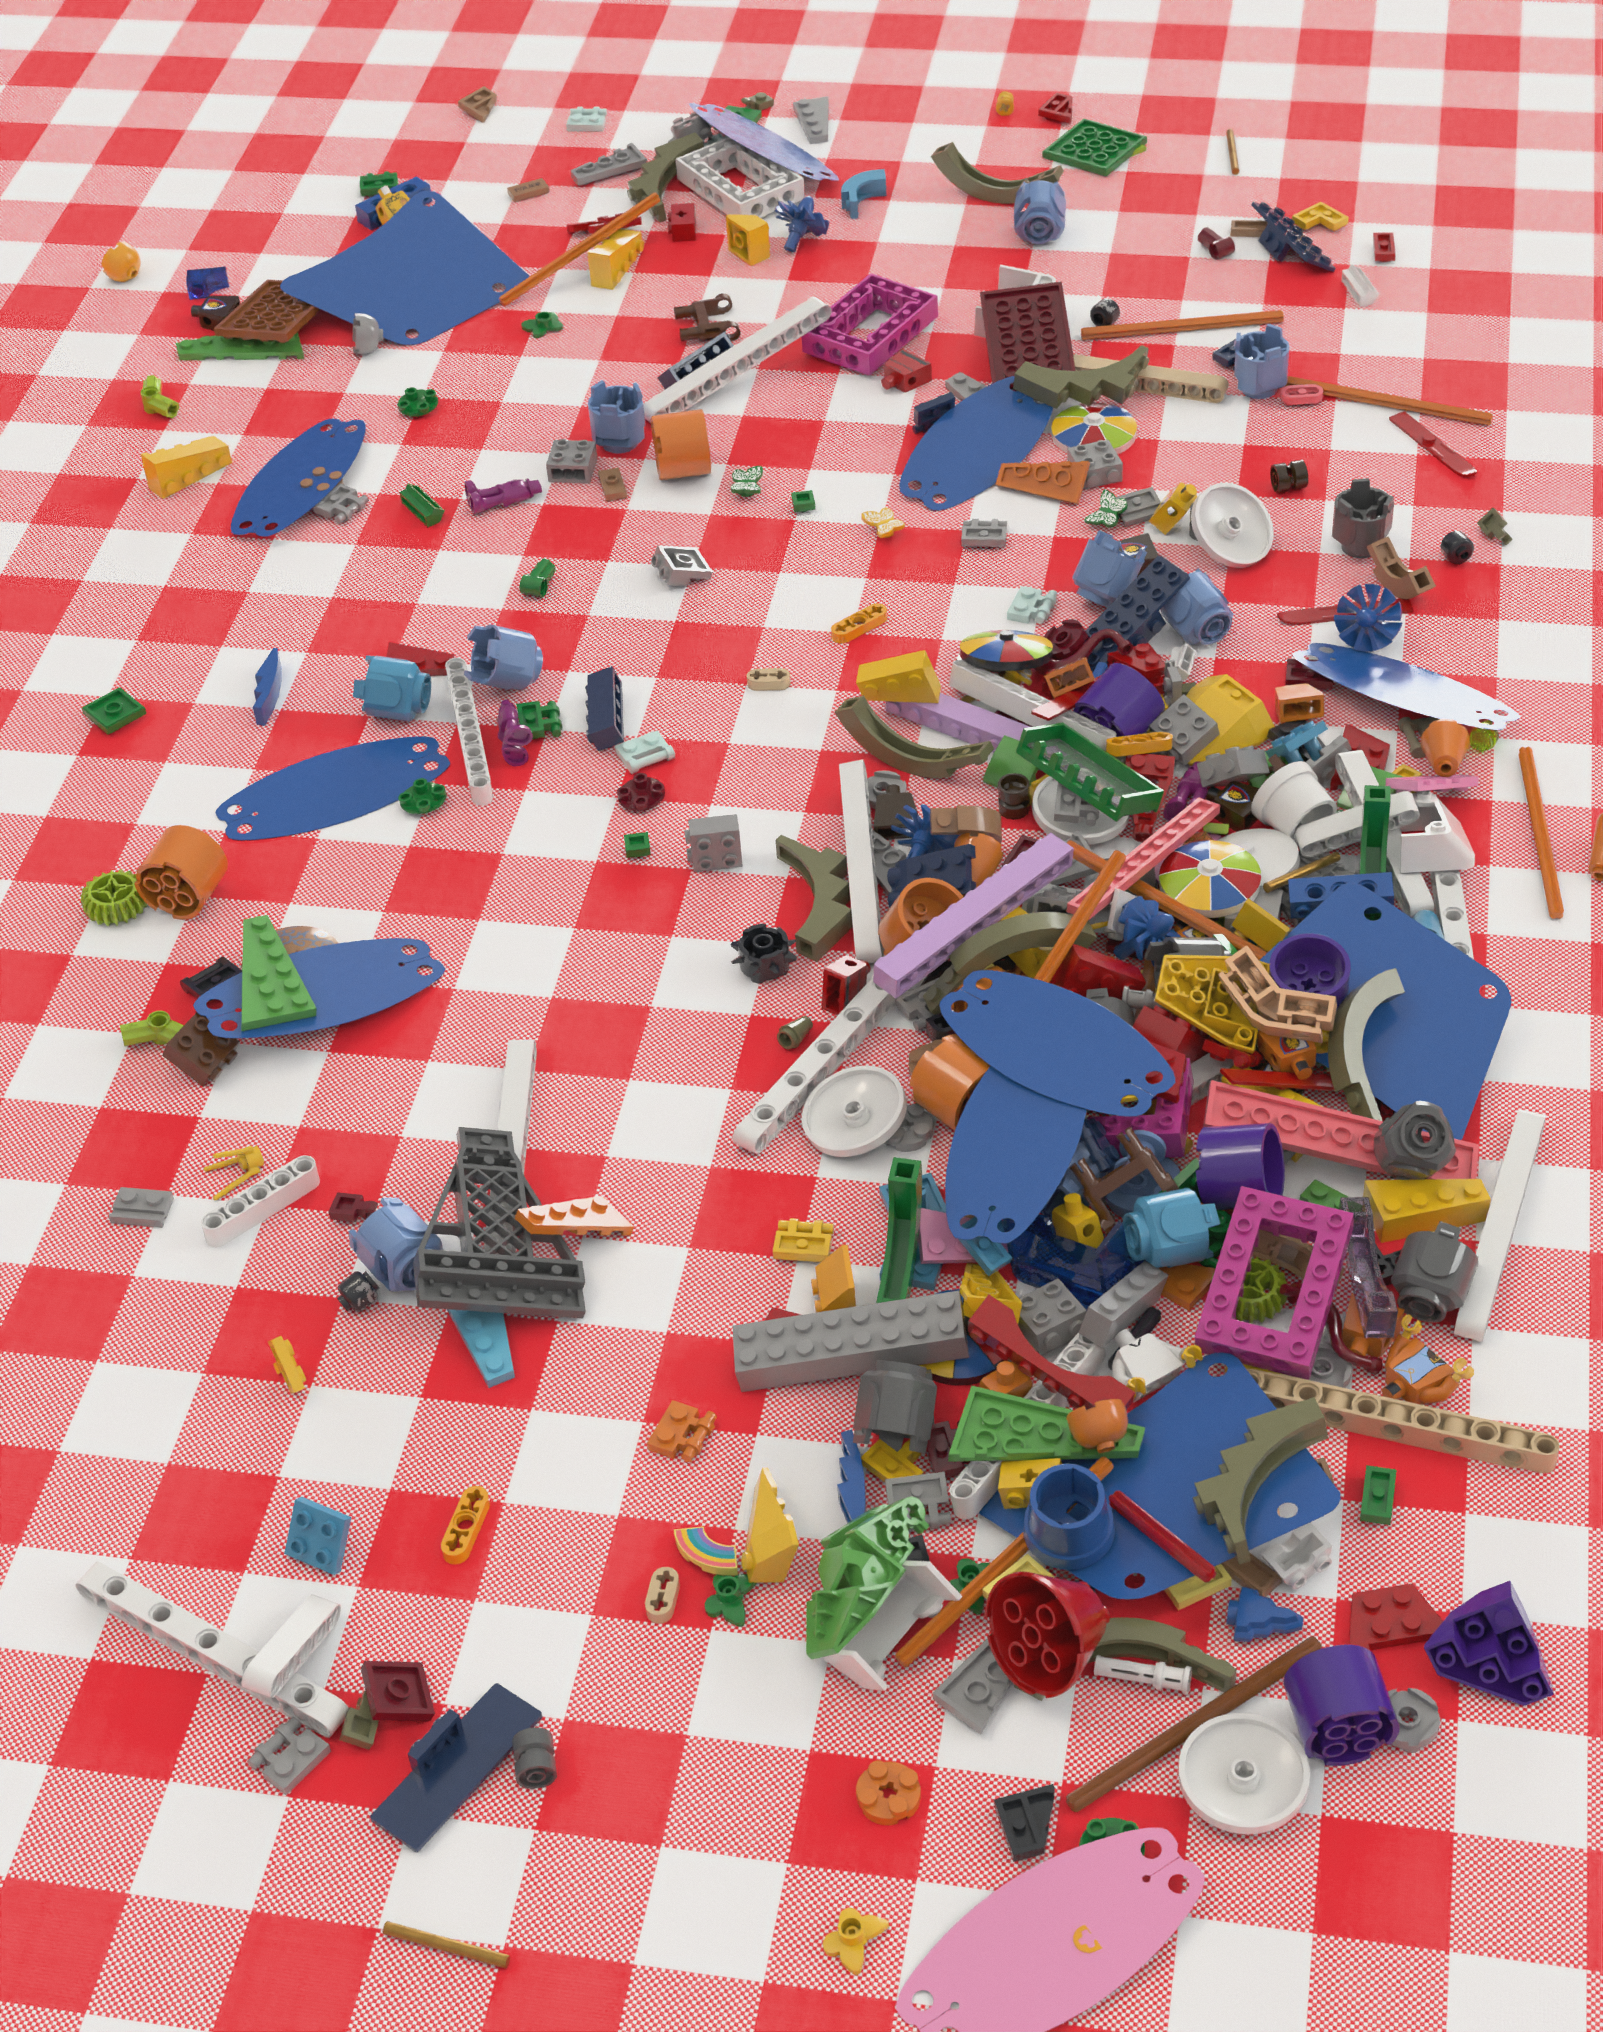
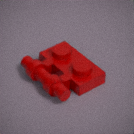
(1240, 1058)

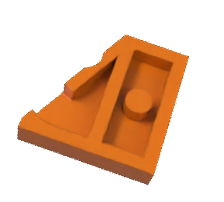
(1187, 1284)

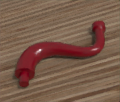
(1086, 649)
(1335, 1333)

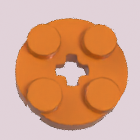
(896, 1807)

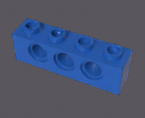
(366, 209)
(1309, 893)

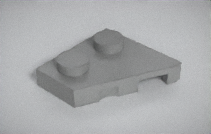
(1325, 765)

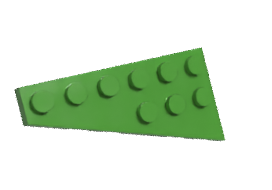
(241, 349)
(270, 981)
(1018, 1428)

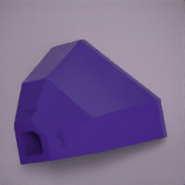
(1491, 1647)

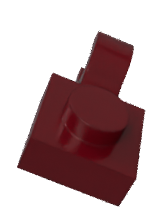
(350, 1206)

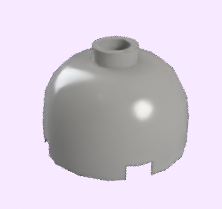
(365, 334)

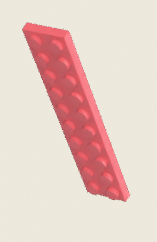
(1319, 1130)

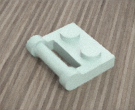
(644, 751)

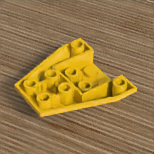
(1237, 711)
(1194, 992)

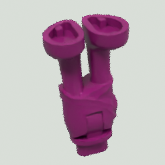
(505, 494)
(512, 735)
(1189, 785)

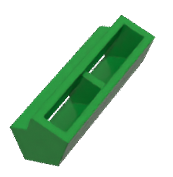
(421, 505)

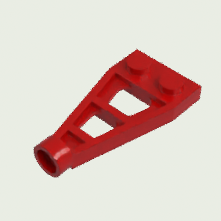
(1152, 768)

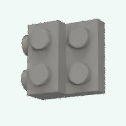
(680, 564)

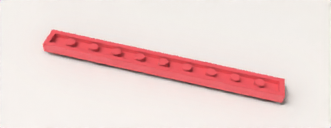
(1154, 850)

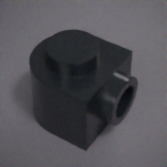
(938, 1027)

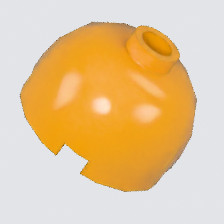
(121, 262)

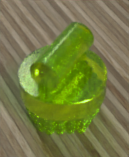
(1482, 738)

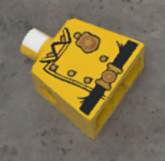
(390, 203)

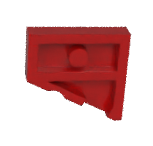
(1142, 659)

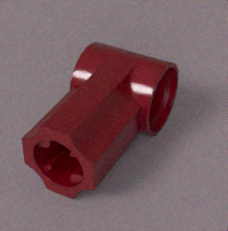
(1217, 246)

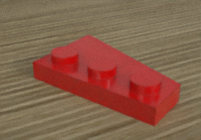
(427, 660)

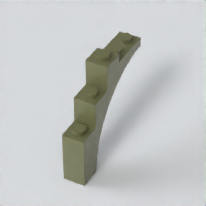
(660, 171)
(1085, 386)
(824, 874)
(1245, 1467)

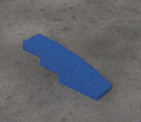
(268, 687)
(852, 1490)

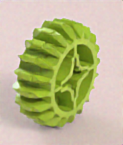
(112, 898)
(1255, 1302)

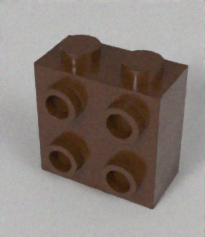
(200, 1052)

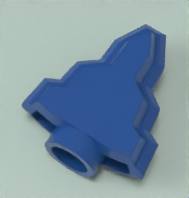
(1260, 1617)

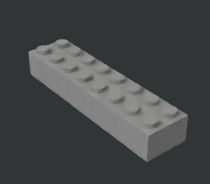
(849, 1341)

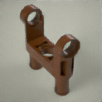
(700, 311)
(1096, 1188)

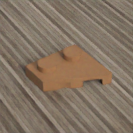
(478, 103)

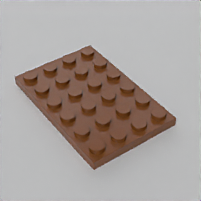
(267, 315)

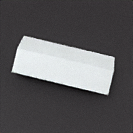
(1359, 286)
(1184, 659)

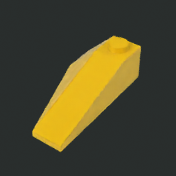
(977, 1286)
(770, 1535)

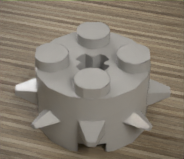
(689, 125)

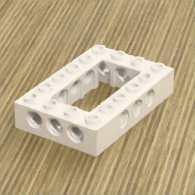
(702, 171)

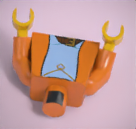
(1417, 1372)

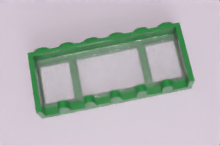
(1088, 771)

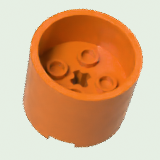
(681, 444)
(181, 871)
(915, 909)
(947, 1079)

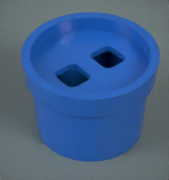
(1054, 1534)

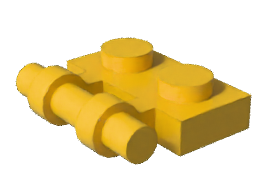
(803, 1240)

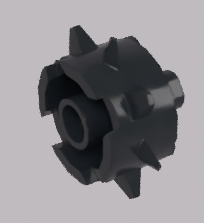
(763, 953)

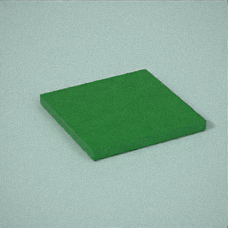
(1094, 147)

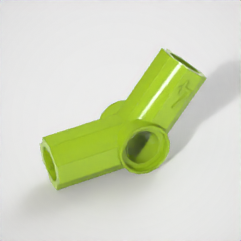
(154, 401)
(155, 1028)

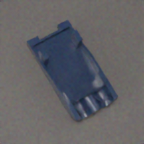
(949, 865)

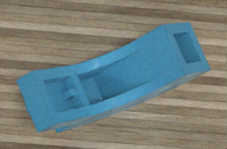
(860, 187)

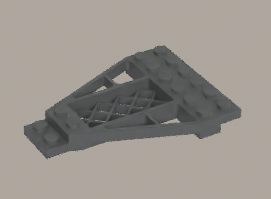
(486, 1279)

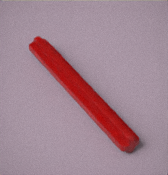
(1162, 1536)

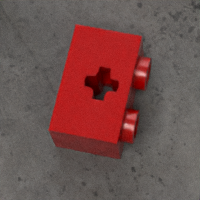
(682, 222)

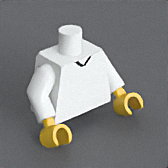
(1149, 1362)

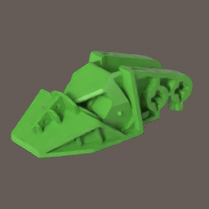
(859, 1573)

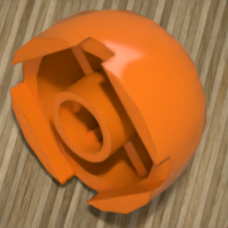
(1100, 1425)

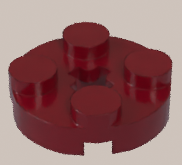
(1066, 638)

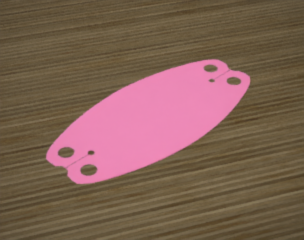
(1015, 1951)

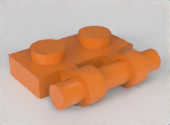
(674, 1428)

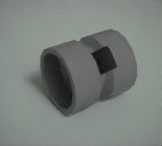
(534, 1756)

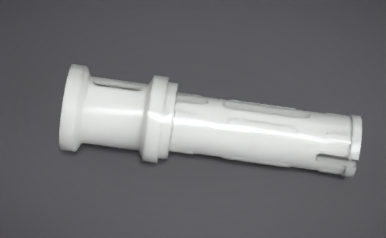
(1159, 1675)

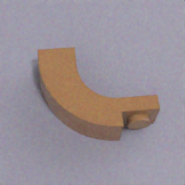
(1395, 575)
(966, 820)
(1285, 1252)

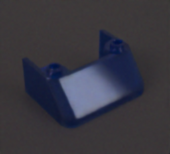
(1085, 1271)

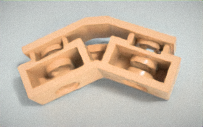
(1276, 1006)

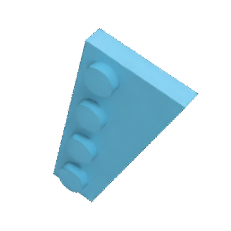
(487, 1343)

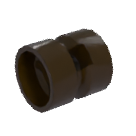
(1291, 475)
(1013, 796)

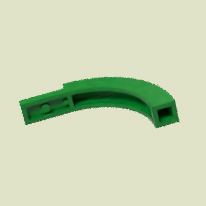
(1374, 833)
(903, 1229)

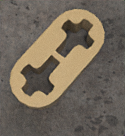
(768, 679)
(668, 1596)

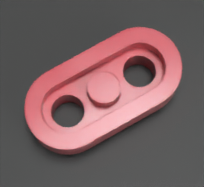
(1301, 394)

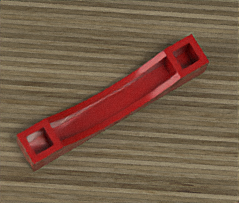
(997, 1327)

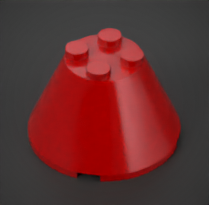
(1044, 1630)

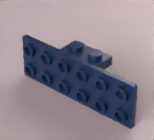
(1283, 234)
(1137, 608)
(452, 1765)

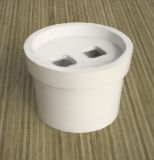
(1292, 799)

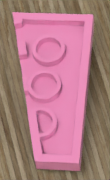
(1435, 783)
(937, 1242)

